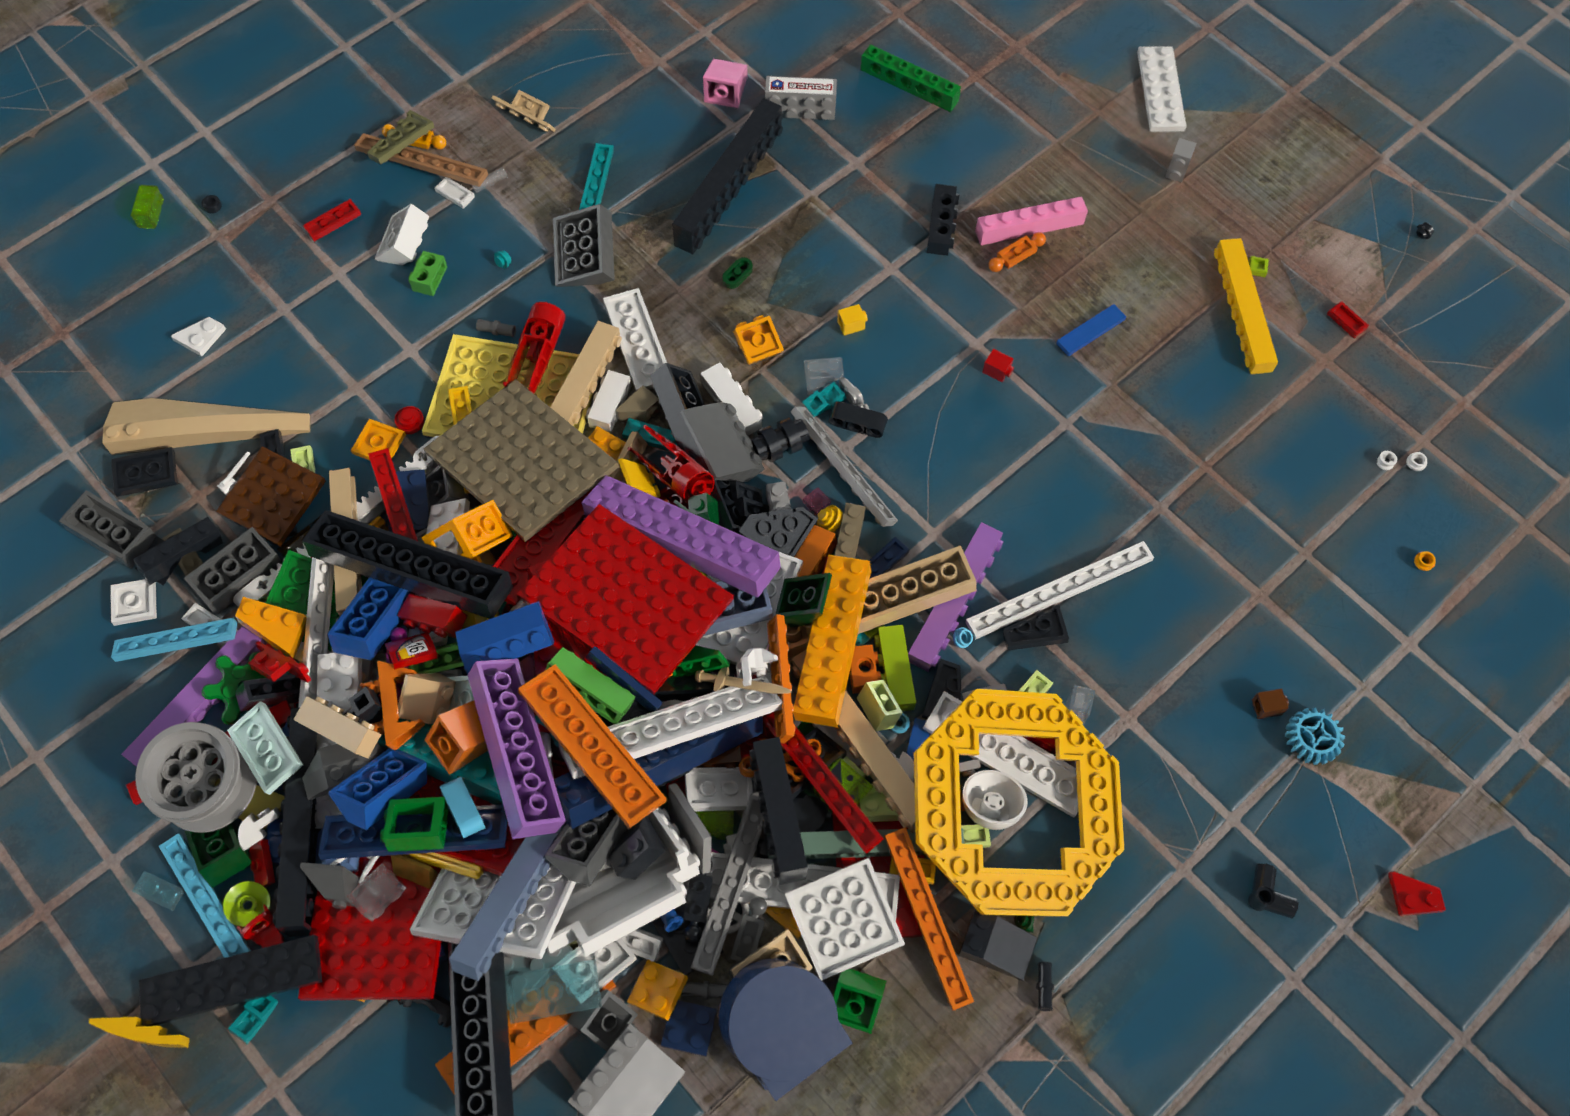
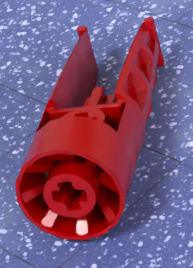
(545, 326)
(682, 474)

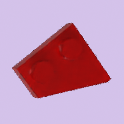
(1415, 896)

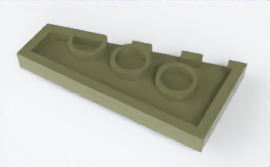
(403, 135)

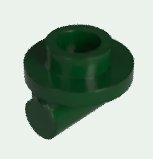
(1025, 923)

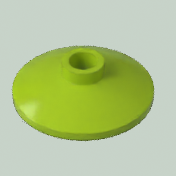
(240, 894)

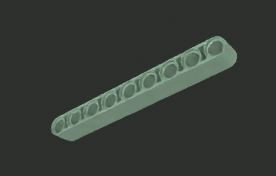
(842, 845)

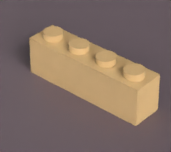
(338, 727)

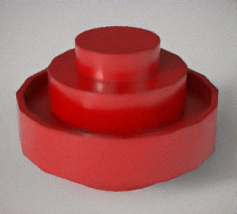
(409, 419)

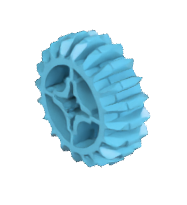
(1325, 731)

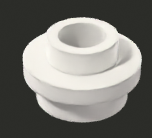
(1421, 461)

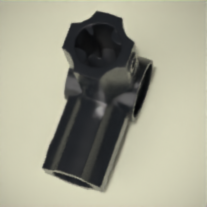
(1274, 902)

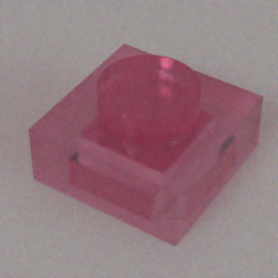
(816, 501)

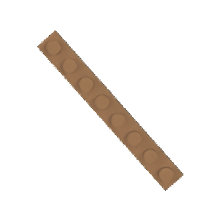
(429, 162)

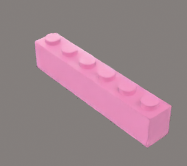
(1031, 220)

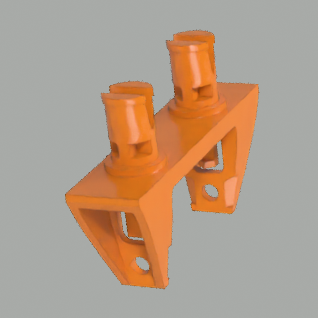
(395, 732)

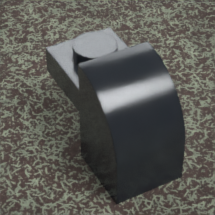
(366, 706)

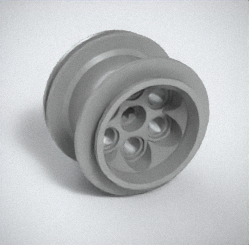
(170, 765)

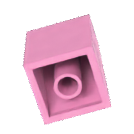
(724, 83)

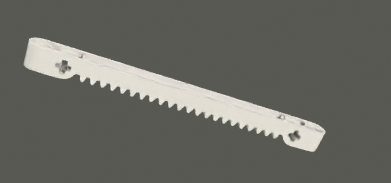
(366, 511)

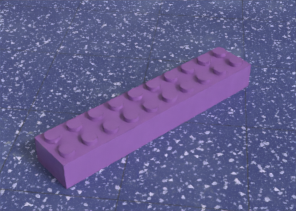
(689, 537)

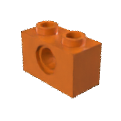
(866, 657)

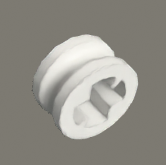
(1385, 465)

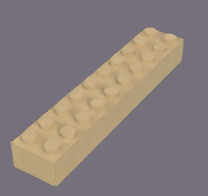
(904, 593)

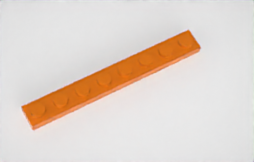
(929, 919)

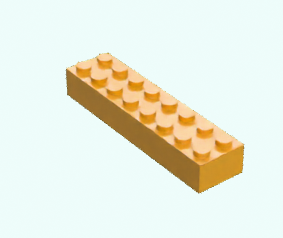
(832, 643)

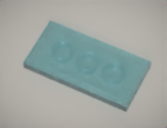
(553, 991)

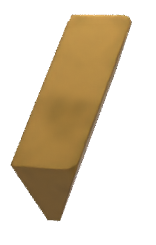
(414, 870)

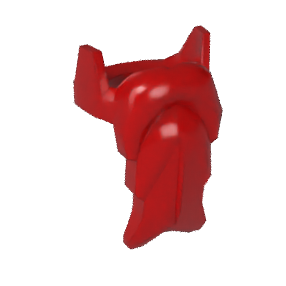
(264, 932)

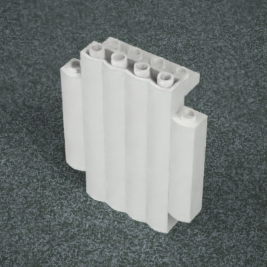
(621, 905)

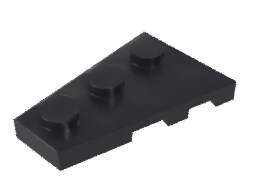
(1041, 630)
(946, 679)

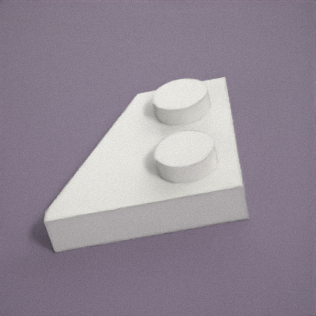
(200, 335)

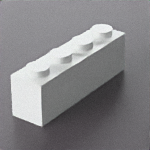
(724, 389)

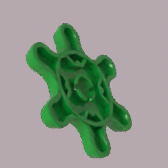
(225, 689)

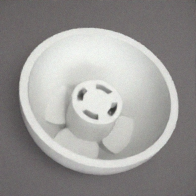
(994, 799)

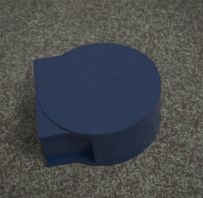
(780, 1023)

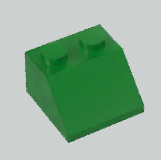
(858, 999)

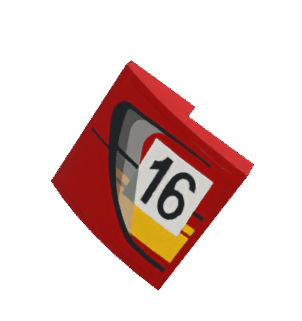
(411, 650)

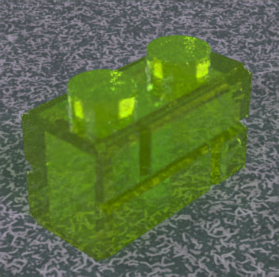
(147, 206)
(718, 822)

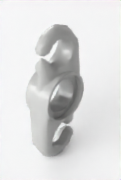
(852, 393)

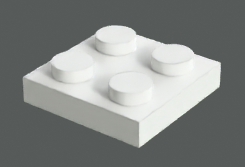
(133, 602)

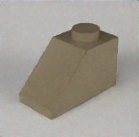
(639, 406)

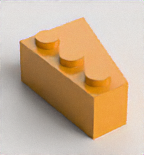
(274, 624)

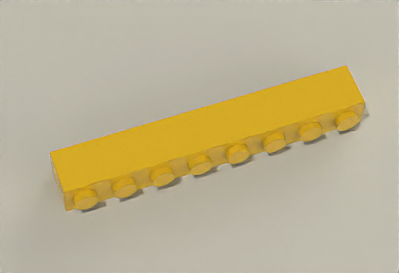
(1245, 306)

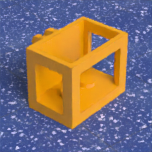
(475, 530)

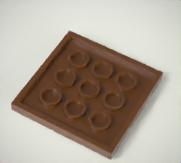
(271, 496)

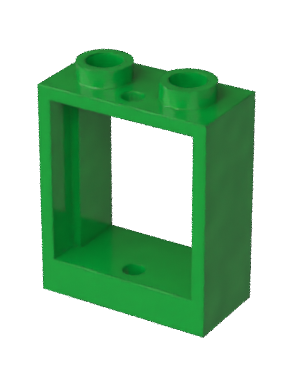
(416, 840)

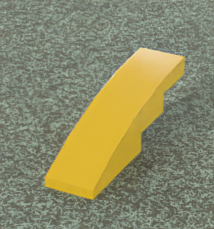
(131, 1029)

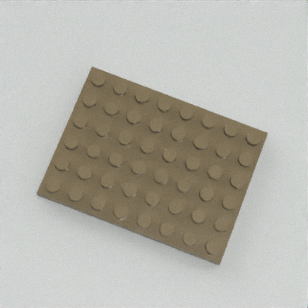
(521, 458)

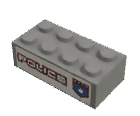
(803, 96)

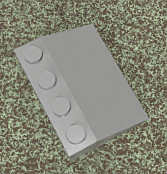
(628, 1079)

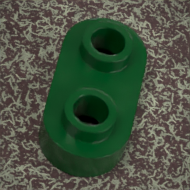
(736, 274)

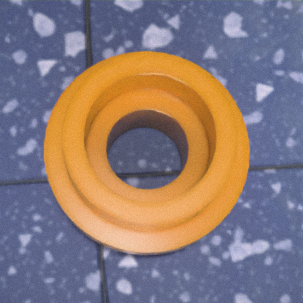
(1428, 557)

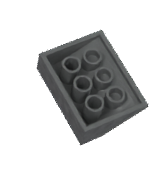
(583, 247)
(723, 442)

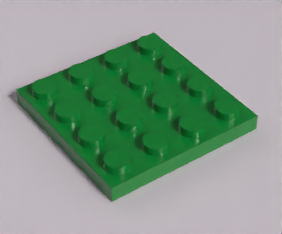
(292, 587)

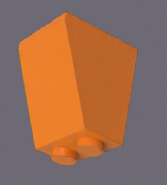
(457, 737)

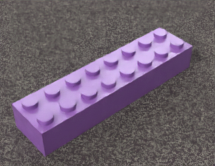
(515, 749)

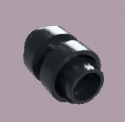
(786, 437)

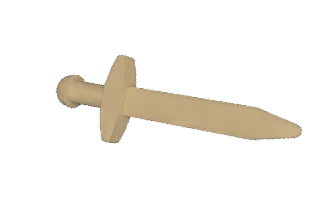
(724, 679)

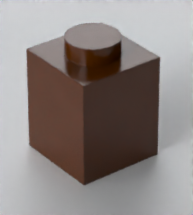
(1270, 703)

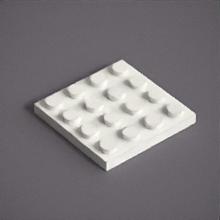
(844, 919)

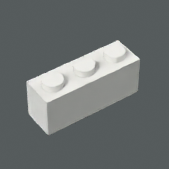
(612, 393)

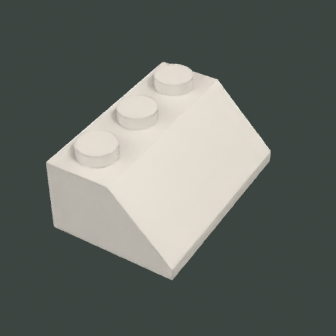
(402, 236)

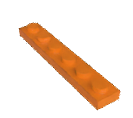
(780, 675)

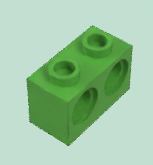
(427, 273)

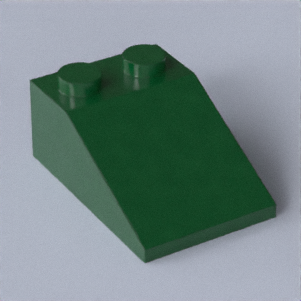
(803, 598)
(218, 853)

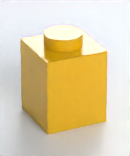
(851, 319)

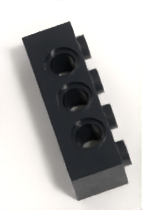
(942, 219)

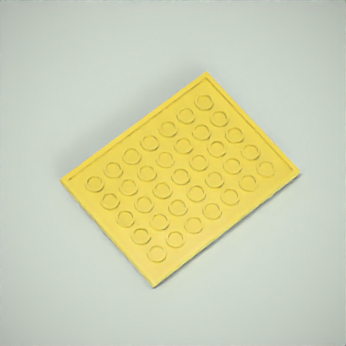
(484, 368)

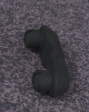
(437, 1004)

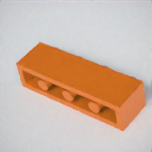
(815, 550)

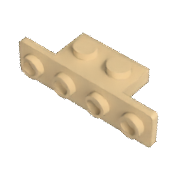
(528, 107)

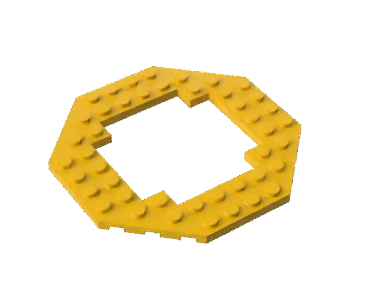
(939, 812)

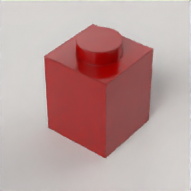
(998, 365)

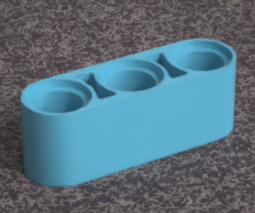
(462, 807)

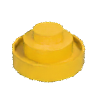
(830, 518)

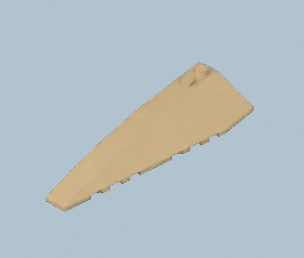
(174, 424)

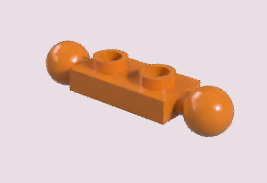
(1017, 252)

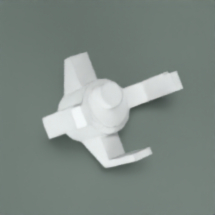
(755, 662)

